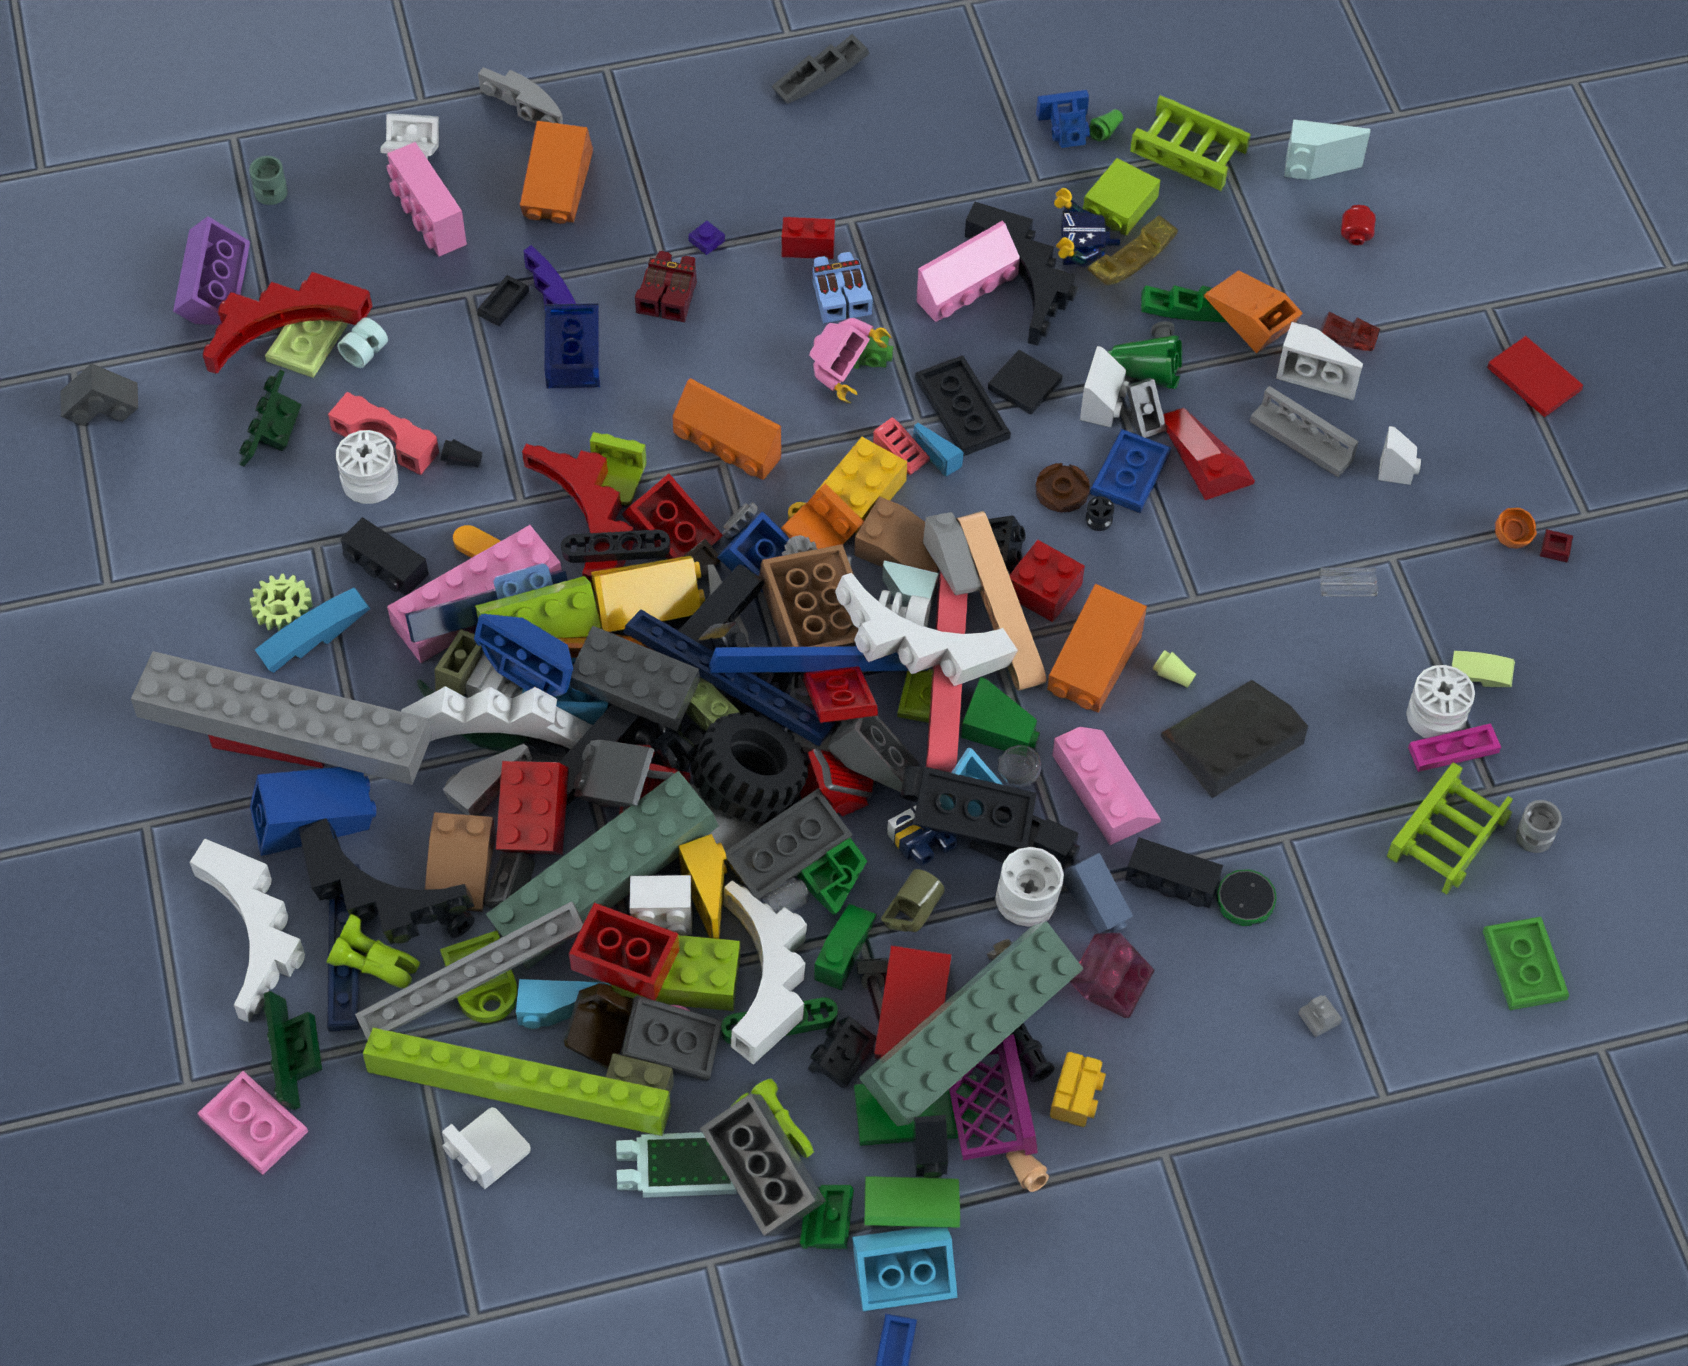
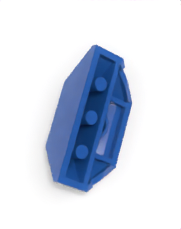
(525, 653)

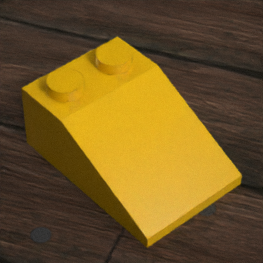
(706, 865)

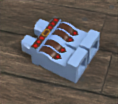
(841, 287)

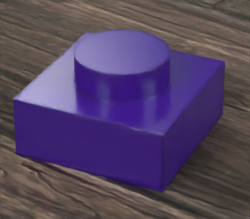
(706, 237)

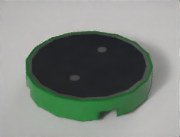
(1246, 897)

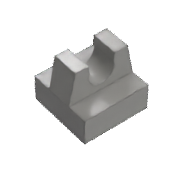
(1320, 1015)

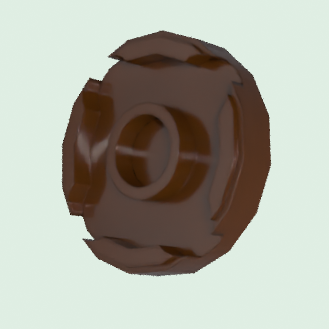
(1062, 487)

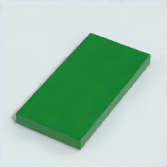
(878, 1128)

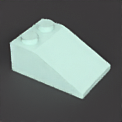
(1324, 149)

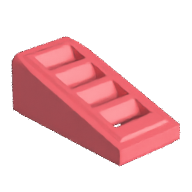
(892, 431)

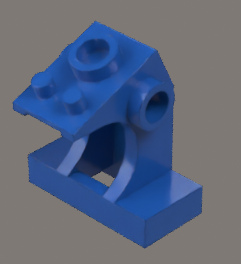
(1068, 122)

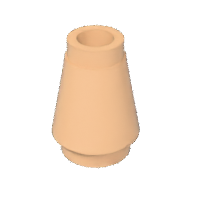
(1028, 1170)

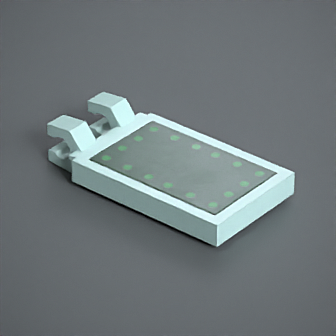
(672, 1166)

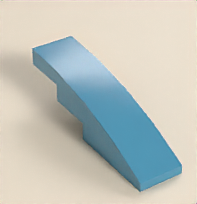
(313, 627)

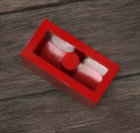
(808, 237)

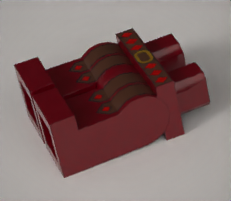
(667, 286)

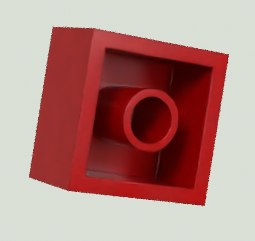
(1046, 580)

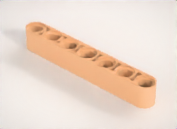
(1002, 600)

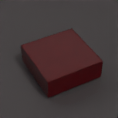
(1556, 545)

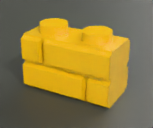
(1076, 1089)

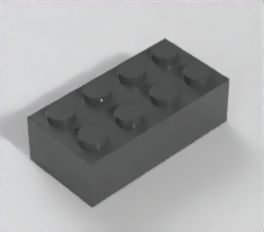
(634, 678)
(762, 1164)

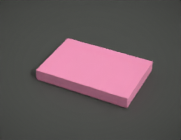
(252, 1122)

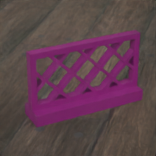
(1016, 1101)

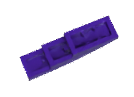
(547, 279)

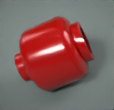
(1358, 224)

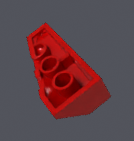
(1207, 458)

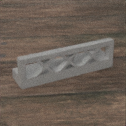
(1303, 434)

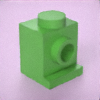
(874, 355)

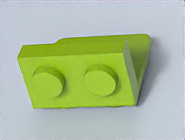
(625, 463)

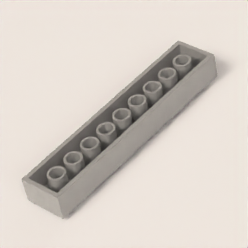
(282, 717)

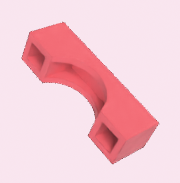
(413, 447)

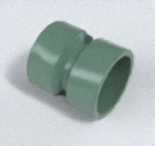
(268, 180)

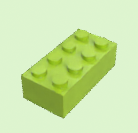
(701, 975)

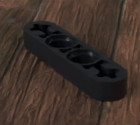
(615, 541)

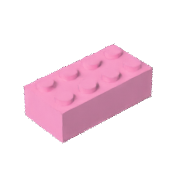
(426, 199)

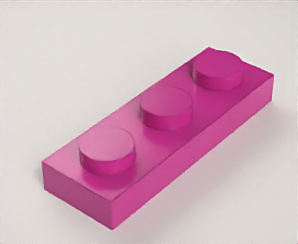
(1454, 747)

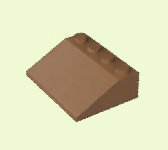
(804, 598)

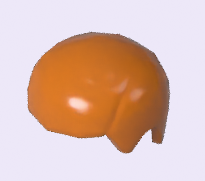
(1515, 528)

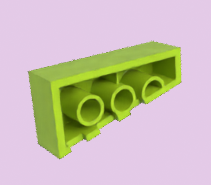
(558, 609)

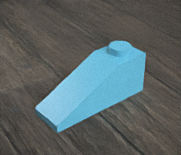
(547, 1001)

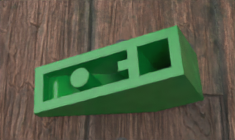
(843, 947)

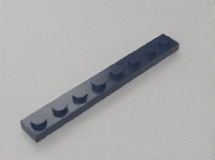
(742, 686)

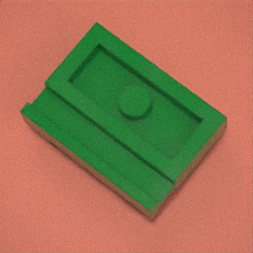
(829, 1223)

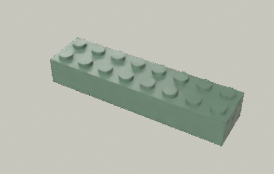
(600, 867)
(971, 1024)

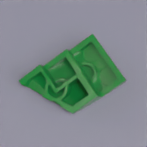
(834, 875)

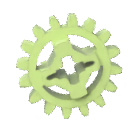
(281, 601)

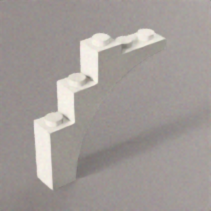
(919, 647)
(491, 711)
(245, 885)
(776, 1005)

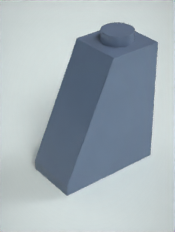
(1097, 893)

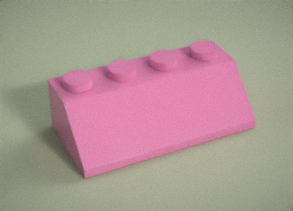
(967, 272)
(1103, 783)

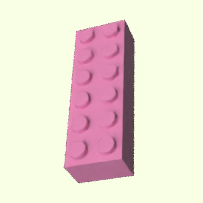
(469, 578)

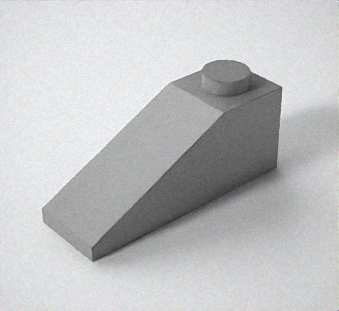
(951, 553)
(480, 783)

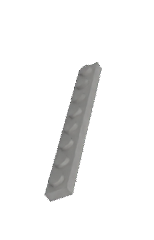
(472, 970)

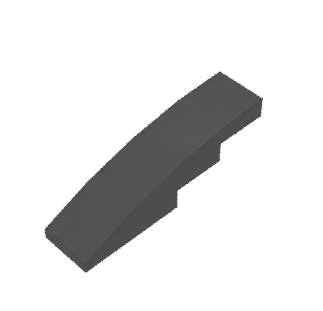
(821, 70)

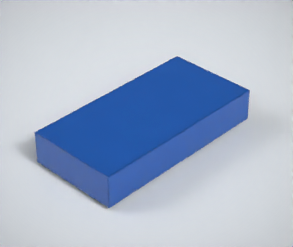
(896, 1341)

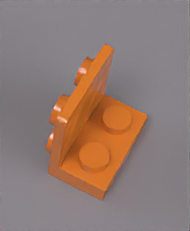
(824, 520)

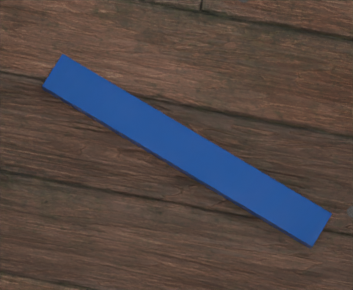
(798, 659)

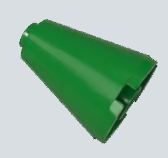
(1151, 359)

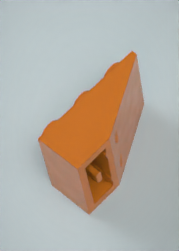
(1253, 309)

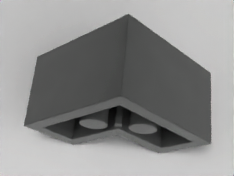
(98, 392)

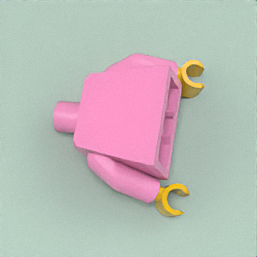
(838, 351)

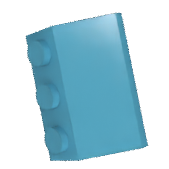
(905, 1267)

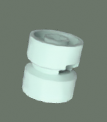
(362, 343)

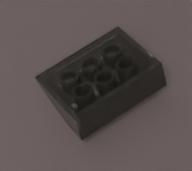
(1236, 736)

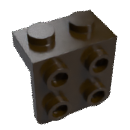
(598, 1023)

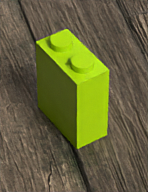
(1122, 196)

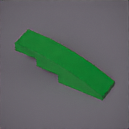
(1179, 304)

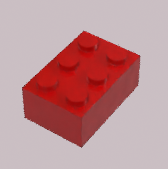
(532, 807)
(624, 951)

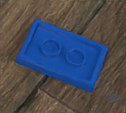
(1130, 470)

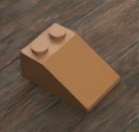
(893, 536)
(461, 854)

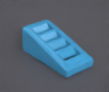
(941, 452)

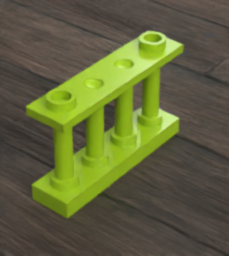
(1183, 160)
(1436, 804)

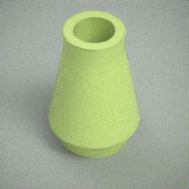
(1173, 669)

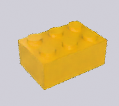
(866, 475)

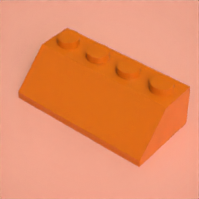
(727, 429)

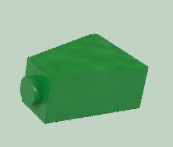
(998, 720)

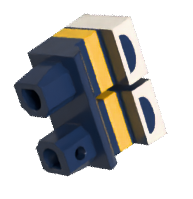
(915, 840)

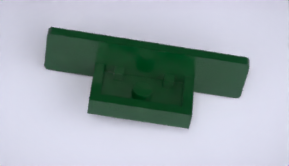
(274, 420)
(293, 1048)

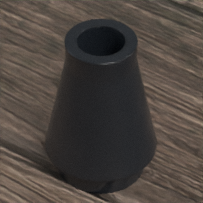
(460, 454)

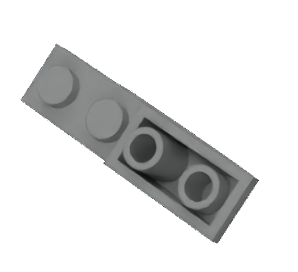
(531, 100)

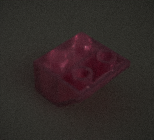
(1112, 974)

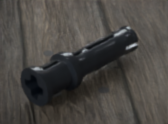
(1030, 1053)

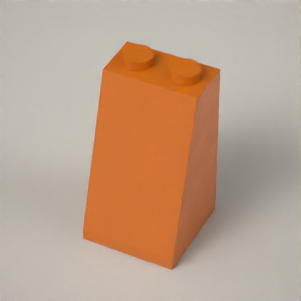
(556, 172)
(1097, 648)

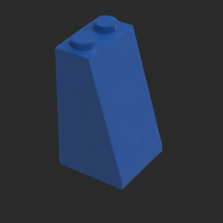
(302, 797)

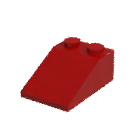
(673, 511)

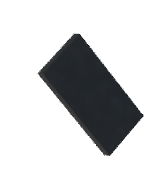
(962, 405)

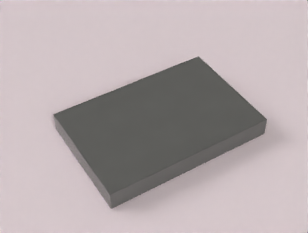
(672, 1037)

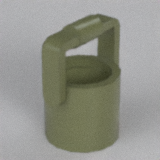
(914, 899)

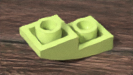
(1485, 668)

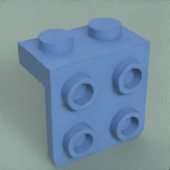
(522, 580)

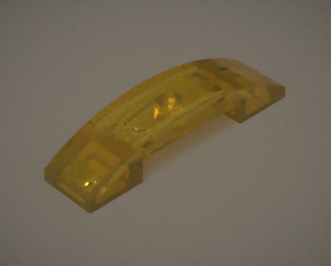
(1136, 254)

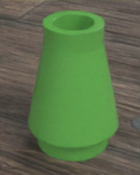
(1103, 126)

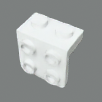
(406, 129)
(486, 1147)

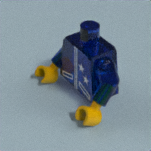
(1082, 233)

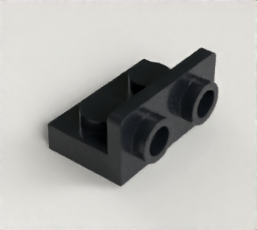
(1009, 538)
(842, 1051)

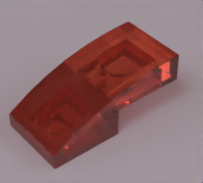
(1354, 335)

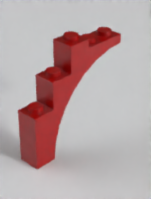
(279, 306)
(583, 482)

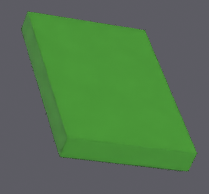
(1525, 963)
(912, 1202)

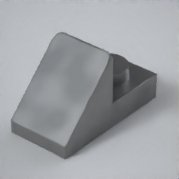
(1145, 408)

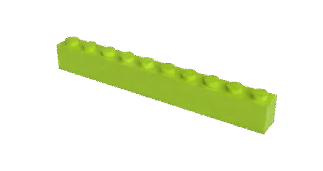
(517, 1081)

